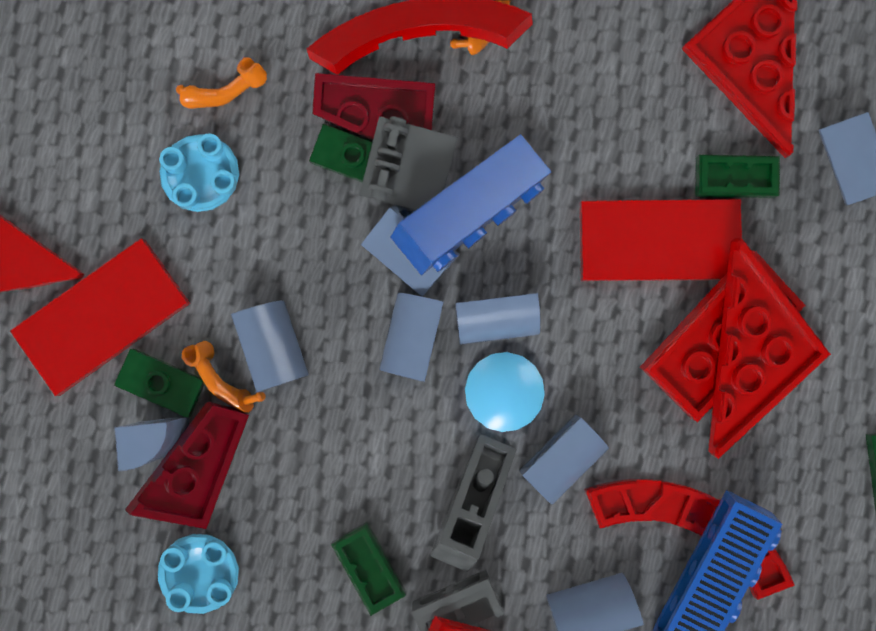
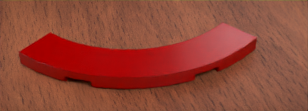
(415, 19)
(678, 505)

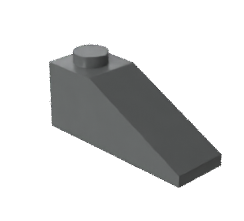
(474, 504)

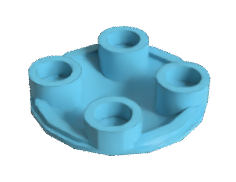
(199, 172)
(504, 391)
(197, 574)

